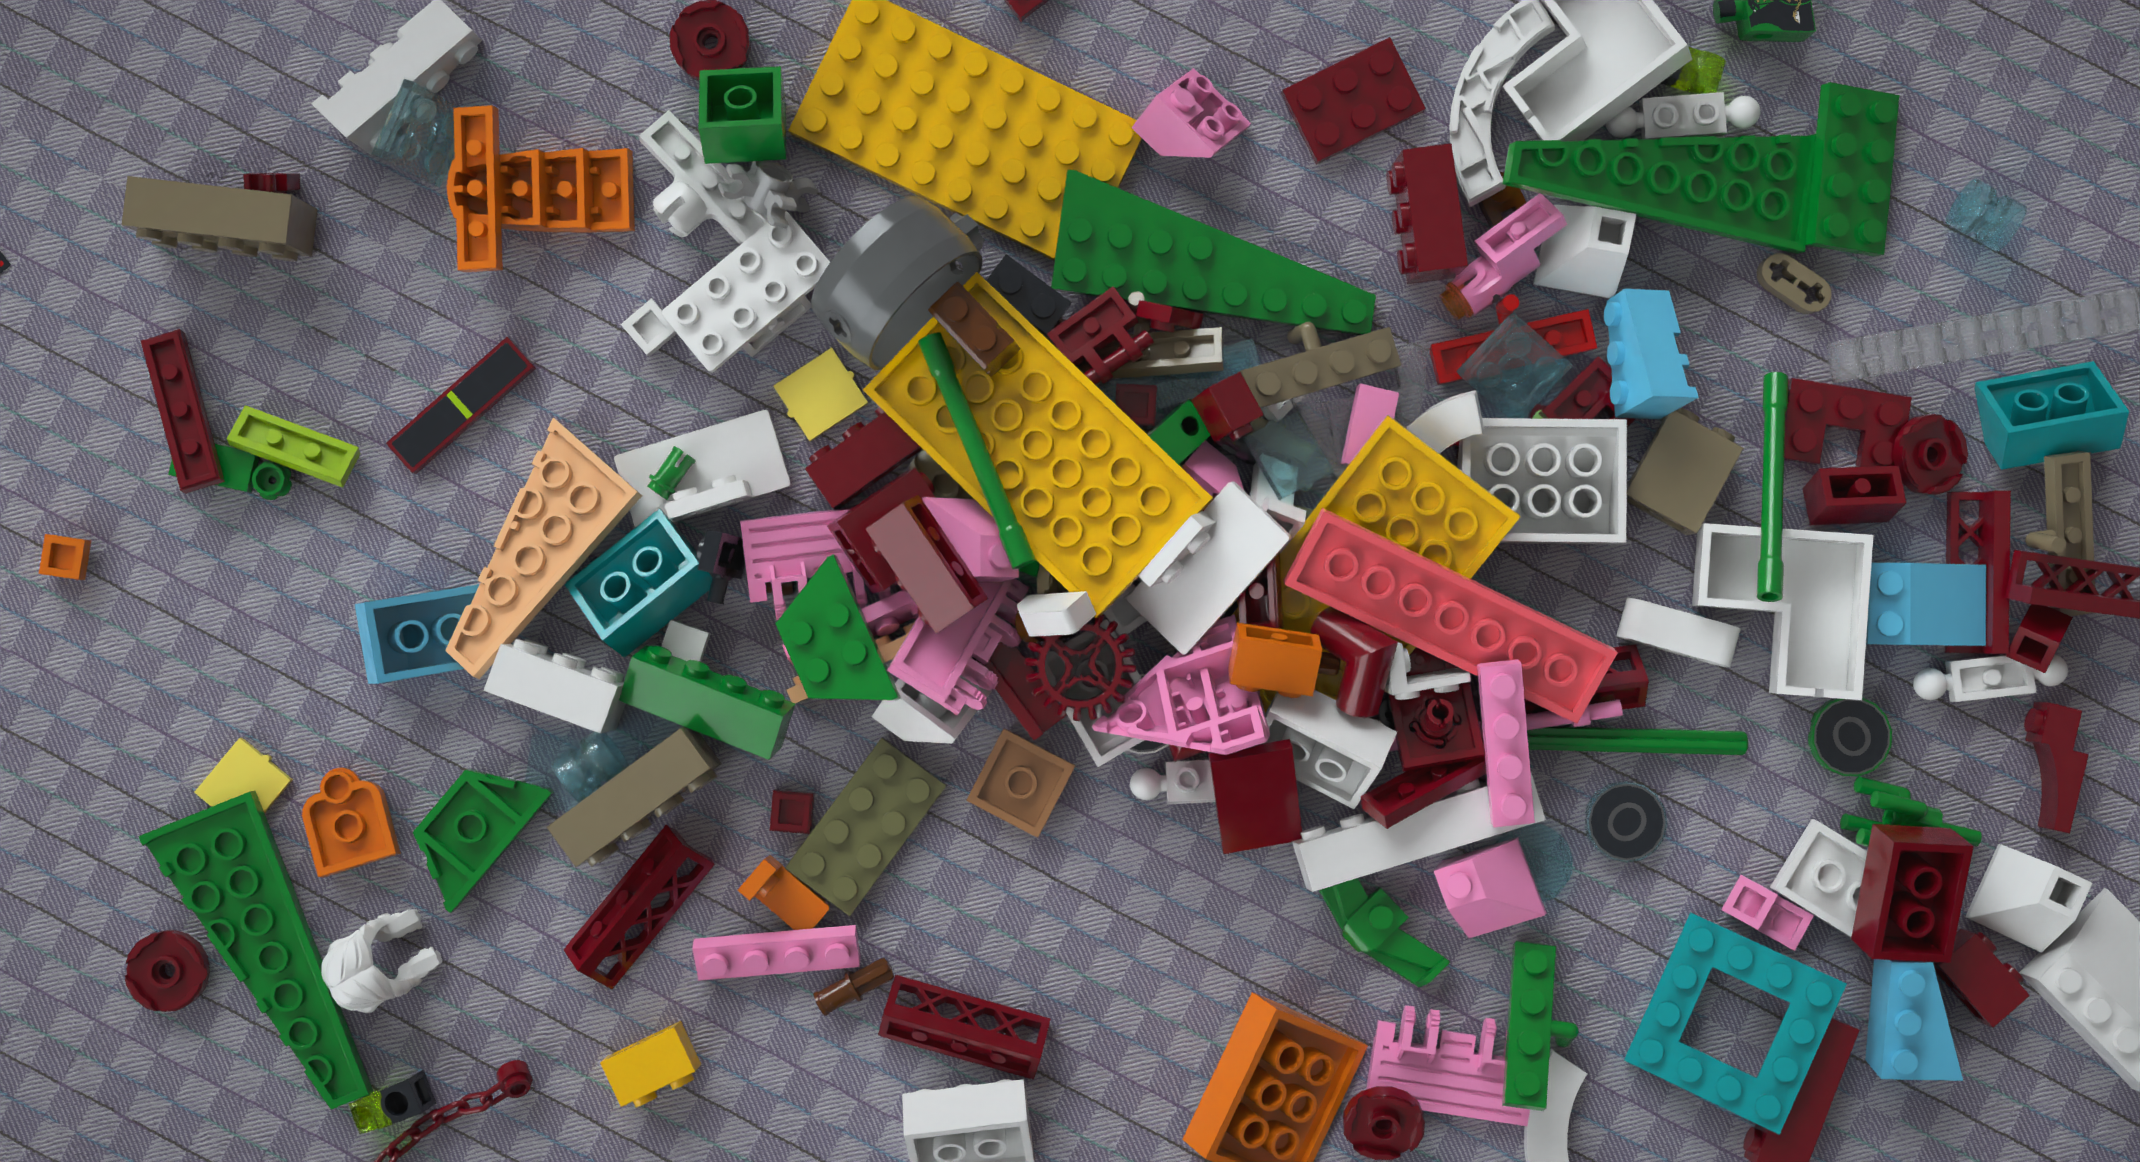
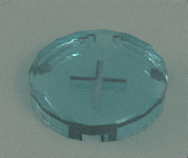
(1546, 856)

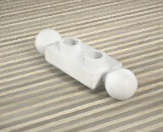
(1685, 116)
(1986, 678)
(1183, 782)

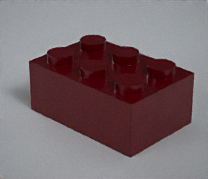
(1427, 214)
(1911, 893)

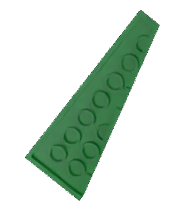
(1708, 184)
(1185, 264)
(245, 899)

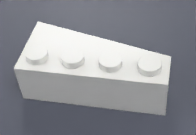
(425, 53)

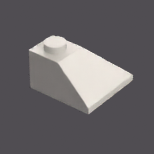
(921, 718)

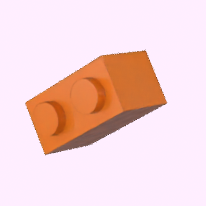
(1274, 660)

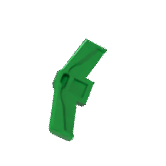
(1373, 928)

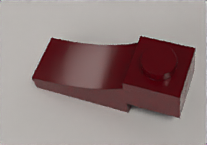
(2053, 734)

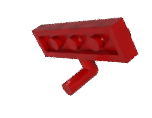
(1566, 333)

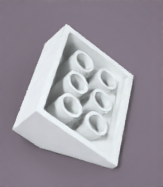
(1556, 474)
(2095, 982)

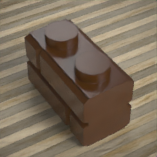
(974, 329)

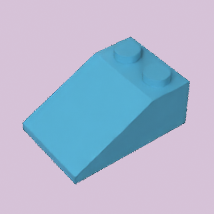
(1927, 604)
(410, 633)

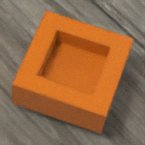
(65, 557)

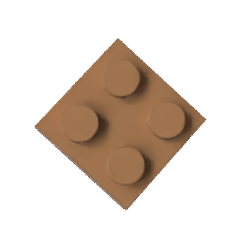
(1020, 782)

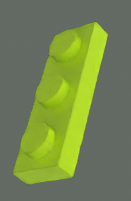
(293, 446)

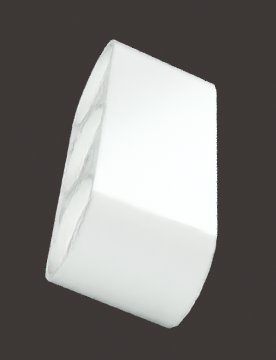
(1678, 632)

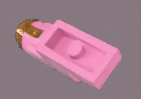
(1504, 259)

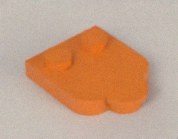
(348, 823)

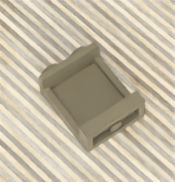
(1682, 471)

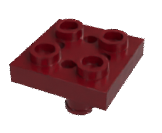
(1436, 722)

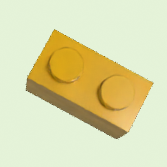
(650, 1065)

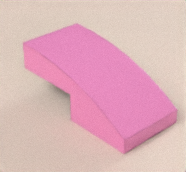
(1767, 912)

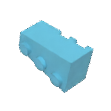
(1645, 355)
(1909, 1024)

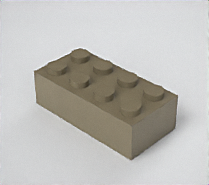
(219, 218)
(634, 795)

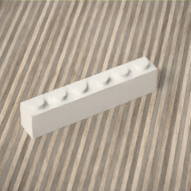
(1368, 847)

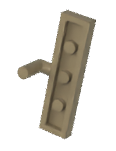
(1171, 353)
(1320, 366)
(2067, 515)

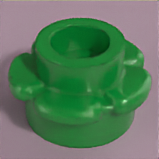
(261, 479)

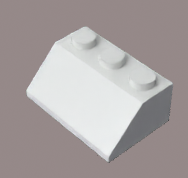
(1330, 748)
(969, 1123)

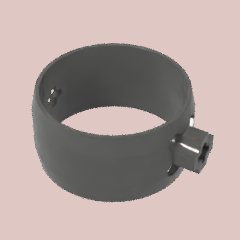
(891, 274)

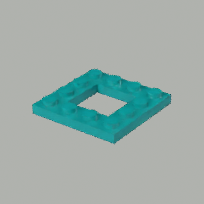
(1812, 1004)

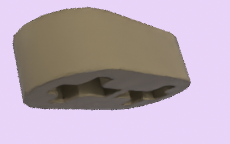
(1788, 291)

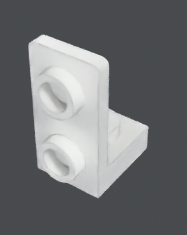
(1409, 686)

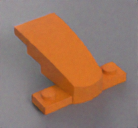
(529, 190)

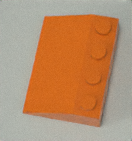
(1274, 1087)

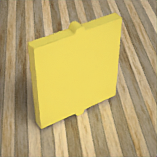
(820, 394)
(244, 771)

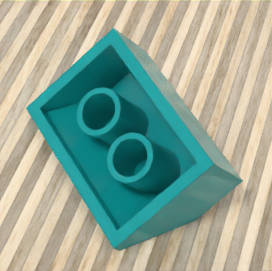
(2050, 414)
(640, 584)

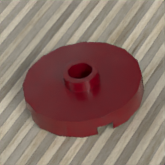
(701, 22)
(1930, 454)
(147, 974)
(1379, 1137)

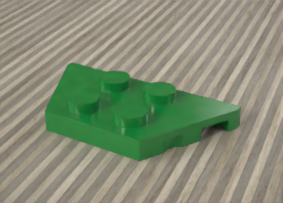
(833, 641)
(474, 829)

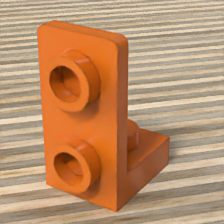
(784, 895)

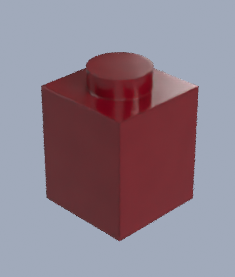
(1228, 408)
(2039, 637)

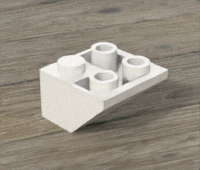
(1587, 252)
(2027, 898)

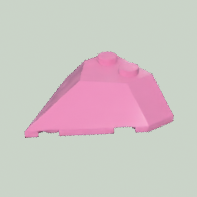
(1191, 701)

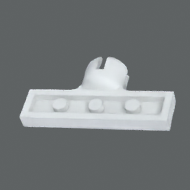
(695, 188)

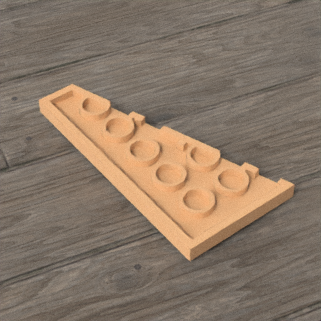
(545, 538)

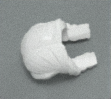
(350, 967)

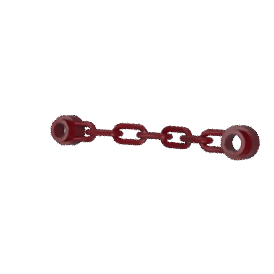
(513, 1080)

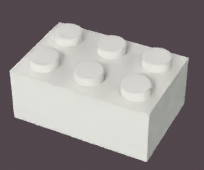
(557, 685)

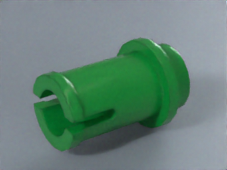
(668, 475)

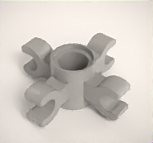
(768, 190)

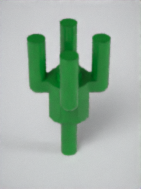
(1898, 811)

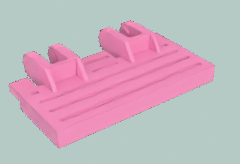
(791, 550)
(936, 660)
(1444, 1076)

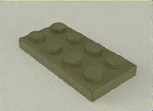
(865, 826)

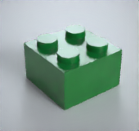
(742, 115)

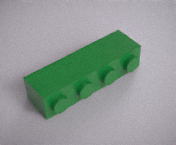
(707, 701)

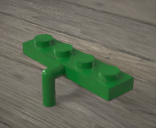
(1531, 1026)

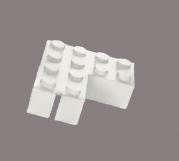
(1602, 66)
(1822, 609)

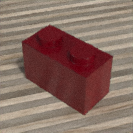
(1854, 495)
(1980, 979)

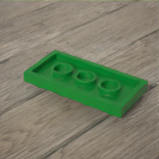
(1852, 169)

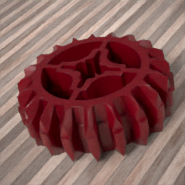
(1107, 687)

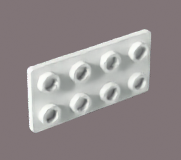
(748, 295)
(731, 466)
(1207, 566)

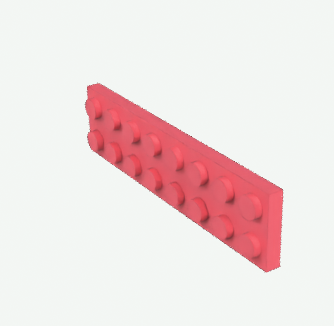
(1447, 613)

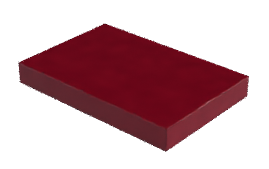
(1256, 796)

